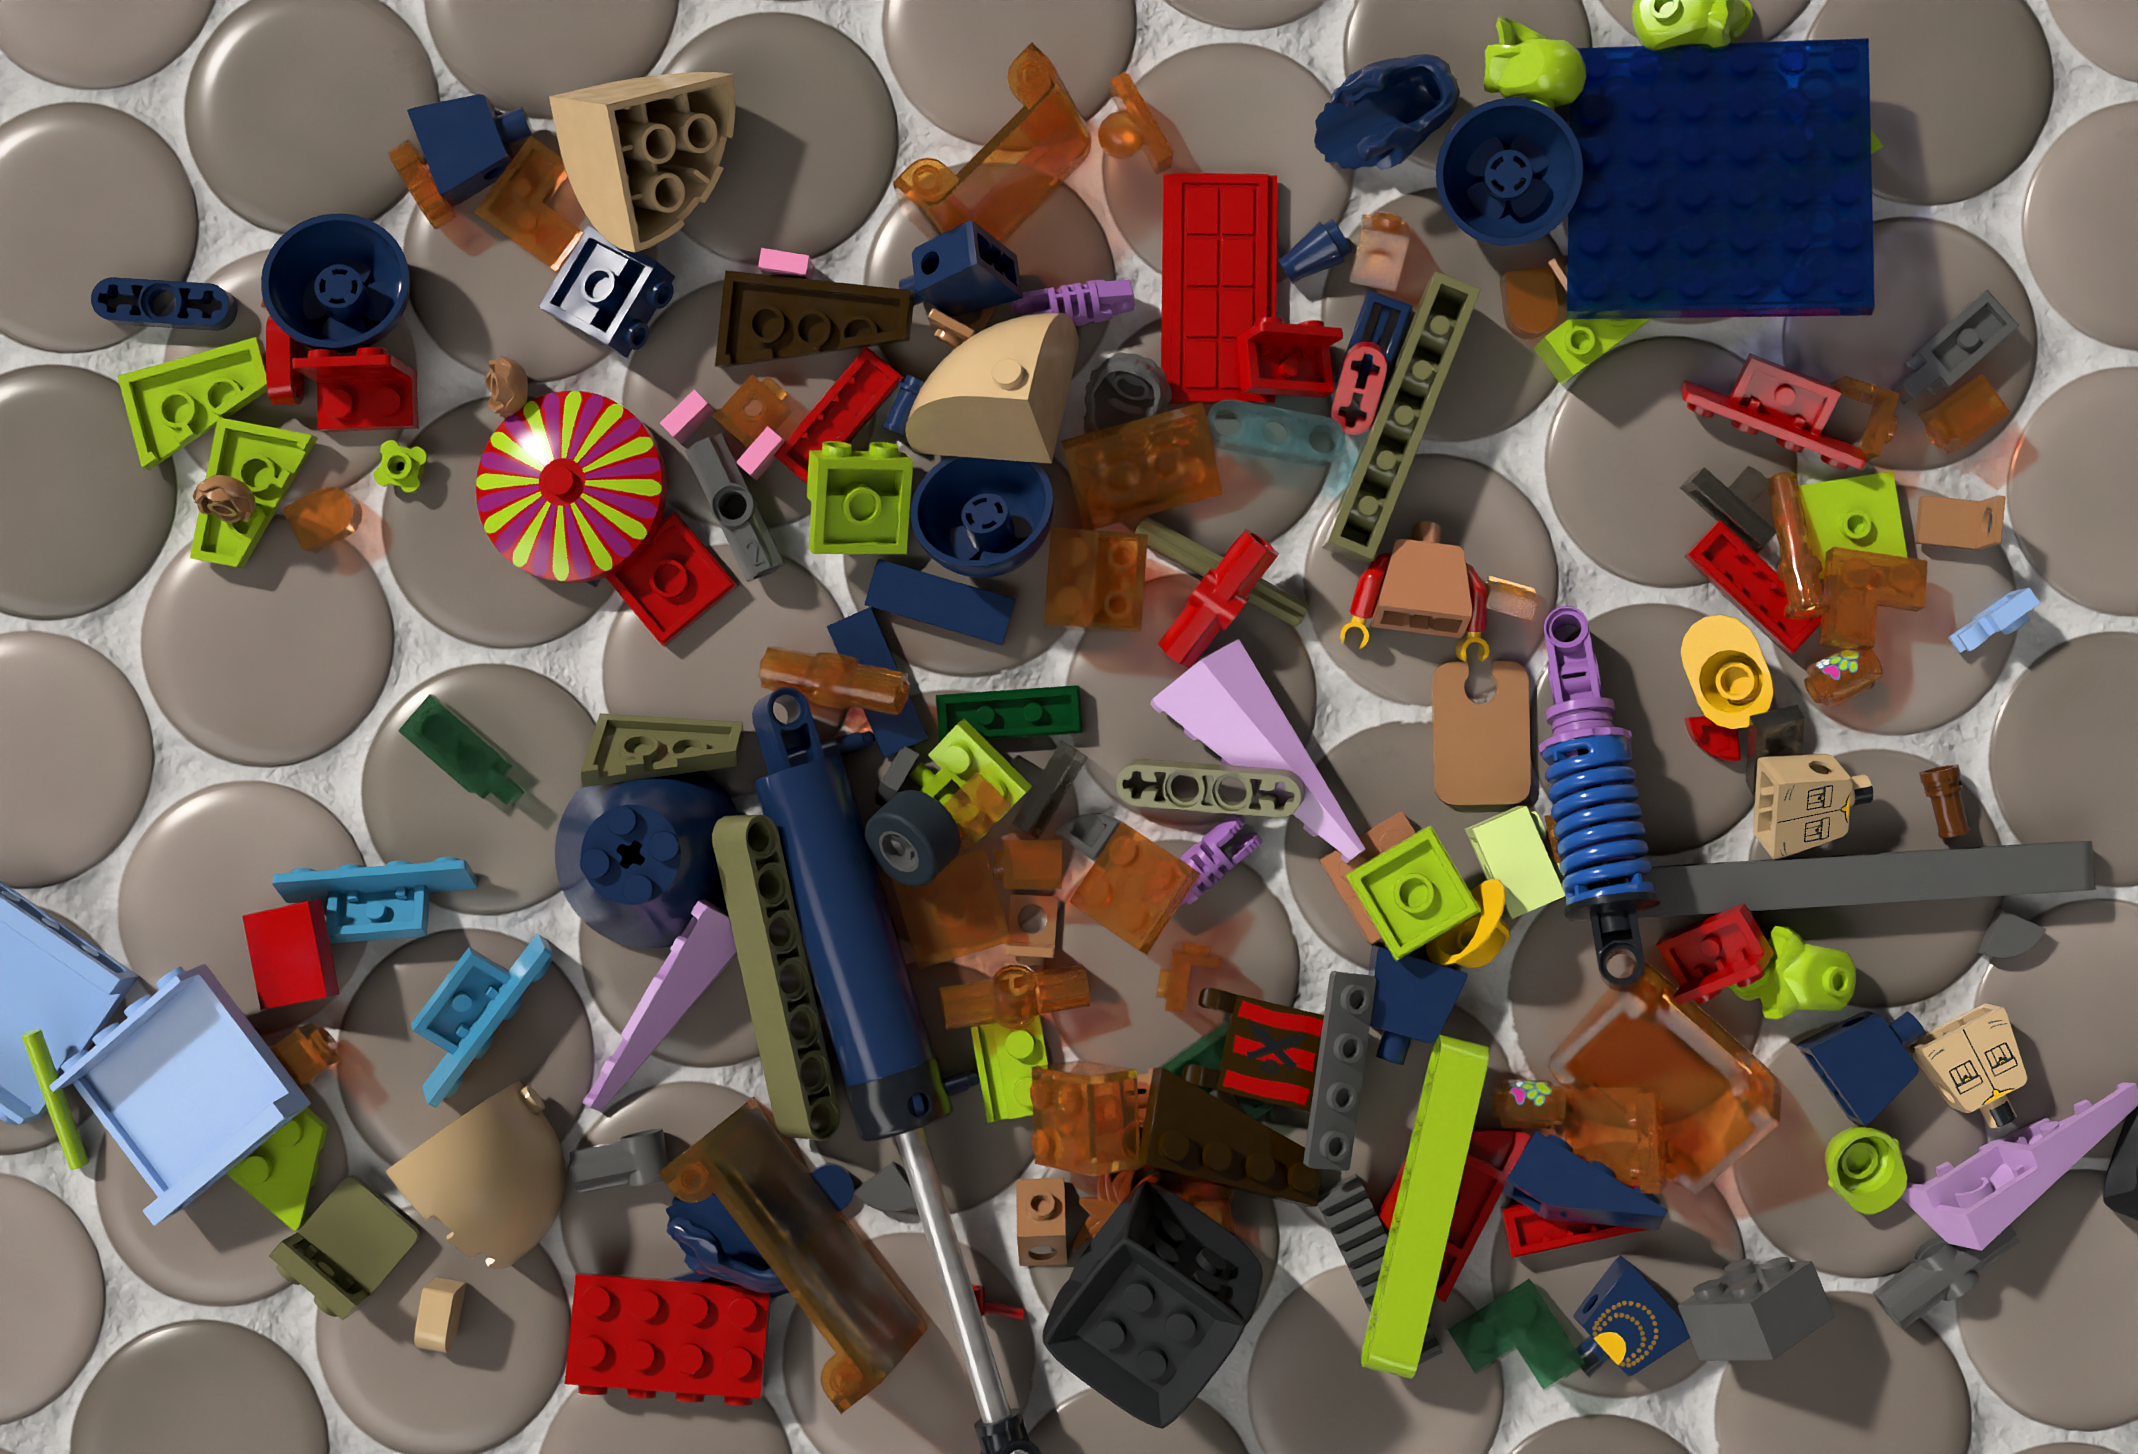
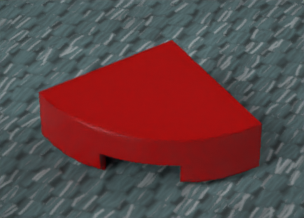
(1714, 739)

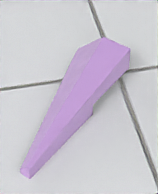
(1238, 718)
(685, 976)
(2007, 1175)

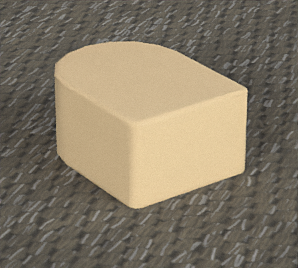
(439, 1314)

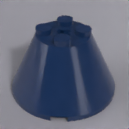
(600, 861)

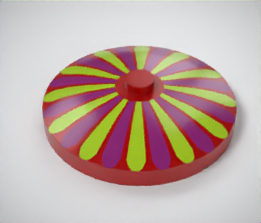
(571, 487)

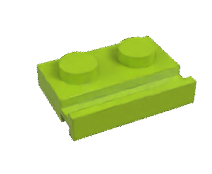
(1005, 1066)

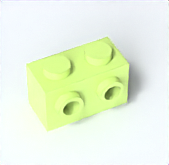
(1513, 852)

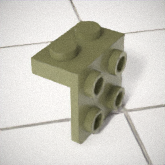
(346, 1248)

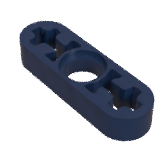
(130, 315)

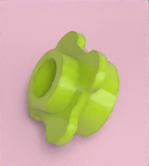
(412, 473)

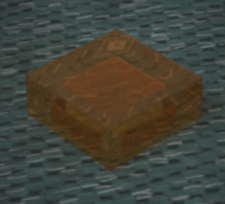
(1511, 598)

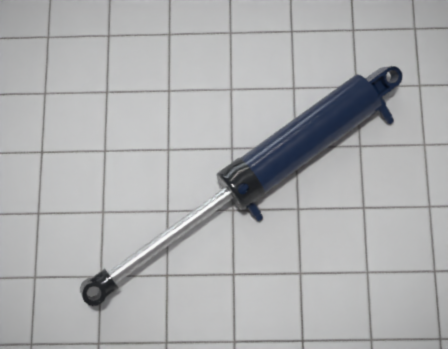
(872, 1005)

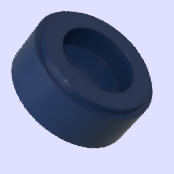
(835, 1183)

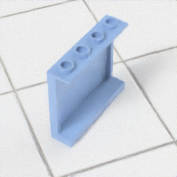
(48, 983)
(184, 1087)

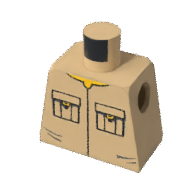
(1804, 802)
(1974, 1063)

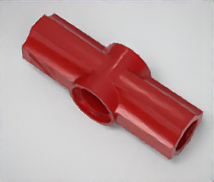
(1218, 598)

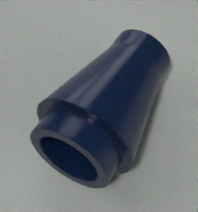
(1316, 251)

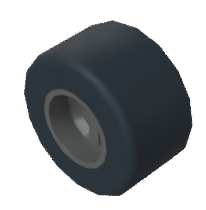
(913, 838)

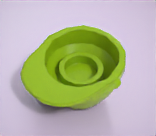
(1866, 1169)

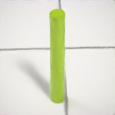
(55, 1101)

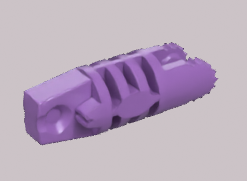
(1081, 302)
(1214, 863)

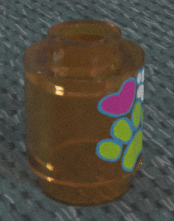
(1842, 676)
(1528, 1104)

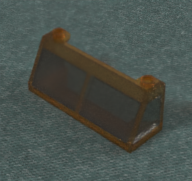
(805, 1245)

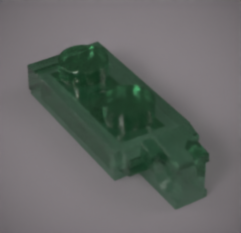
(460, 751)

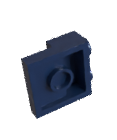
(608, 293)

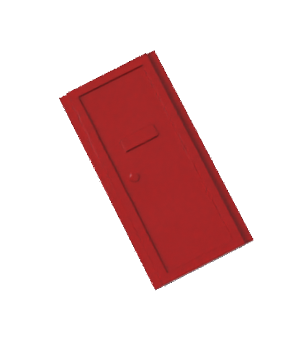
(1215, 279)

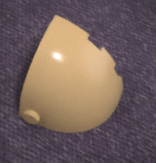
(644, 150)
(999, 392)
(490, 1177)

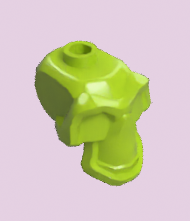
(1683, 22)
(1532, 66)
(1801, 977)

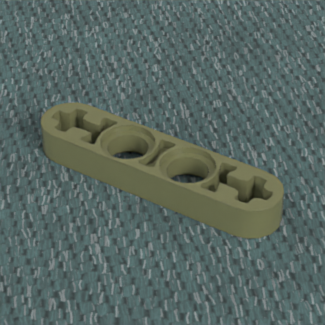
(1210, 794)

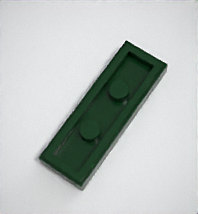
(1013, 712)

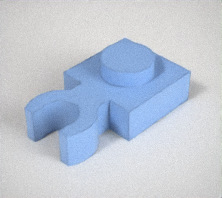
(2004, 615)

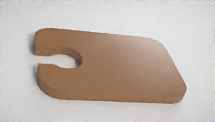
(1481, 748)

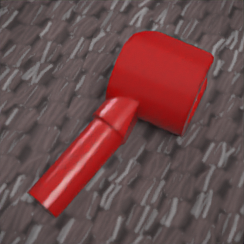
(992, 1307)

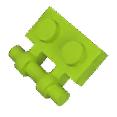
(960, 757)

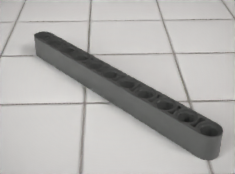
(1872, 878)

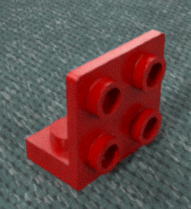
(361, 390)

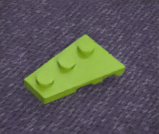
(186, 396)

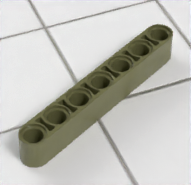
(776, 976)

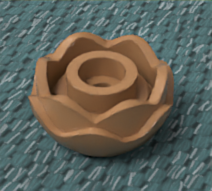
(507, 386)
(226, 498)

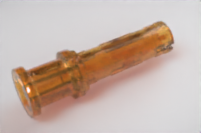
(1798, 566)

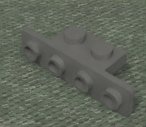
(1339, 1071)

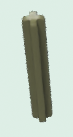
(1200, 560)

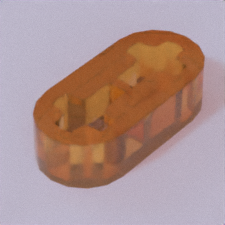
(421, 184)

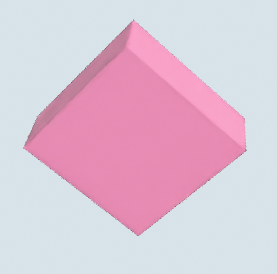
(785, 264)
(687, 417)
(760, 453)

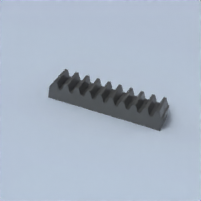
(1362, 1242)

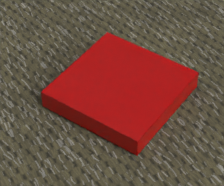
(672, 580)
(291, 954)

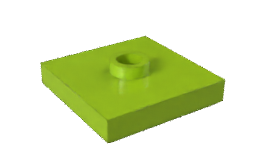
(1854, 515)
(1412, 892)

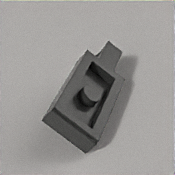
(1956, 347)

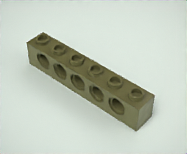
(1401, 418)

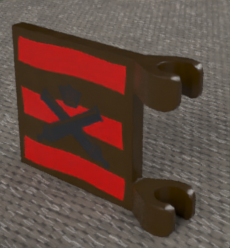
(1266, 1051)

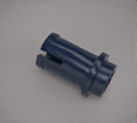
(902, 405)

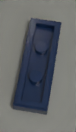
(940, 602)
(863, 639)

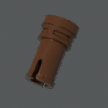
(1944, 788)

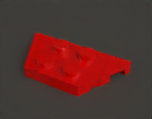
(1487, 1165)

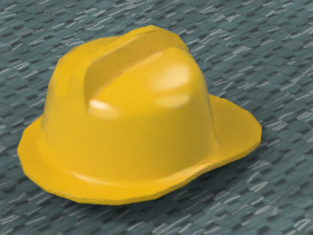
(1726, 671)
(1478, 938)

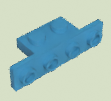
(377, 899)
(471, 1007)

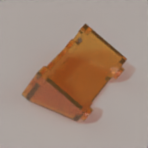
(1013, 169)
(1713, 1088)

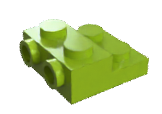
(859, 499)

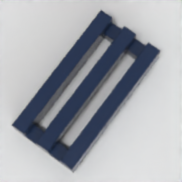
(1387, 305)

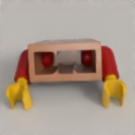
(1423, 591)

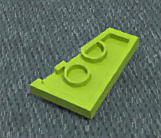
(268, 464)

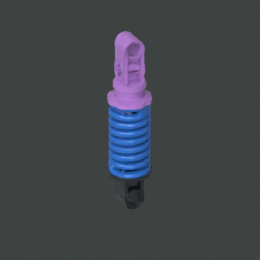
(1594, 802)

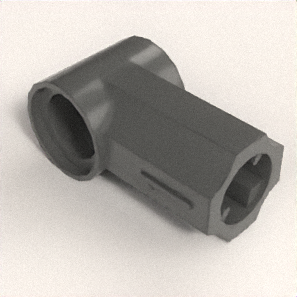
(630, 1161)

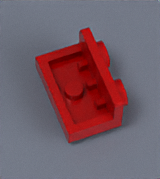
(1287, 358)
(1716, 954)

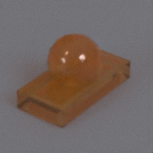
(1133, 127)

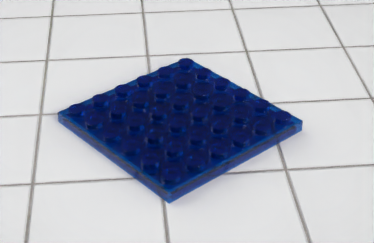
(1723, 182)

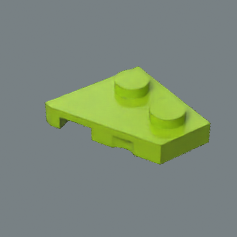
(285, 1168)

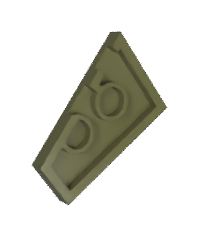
(653, 747)

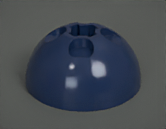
(1533, 147)
(334, 262)
(982, 514)

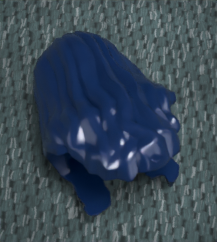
(1386, 111)
(718, 1245)

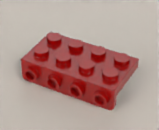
(668, 1338)

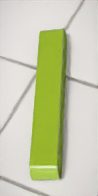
(1425, 1206)

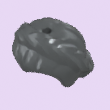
(1125, 391)

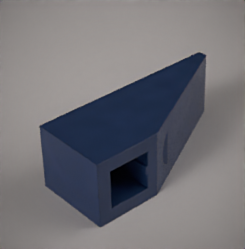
(1568, 1188)

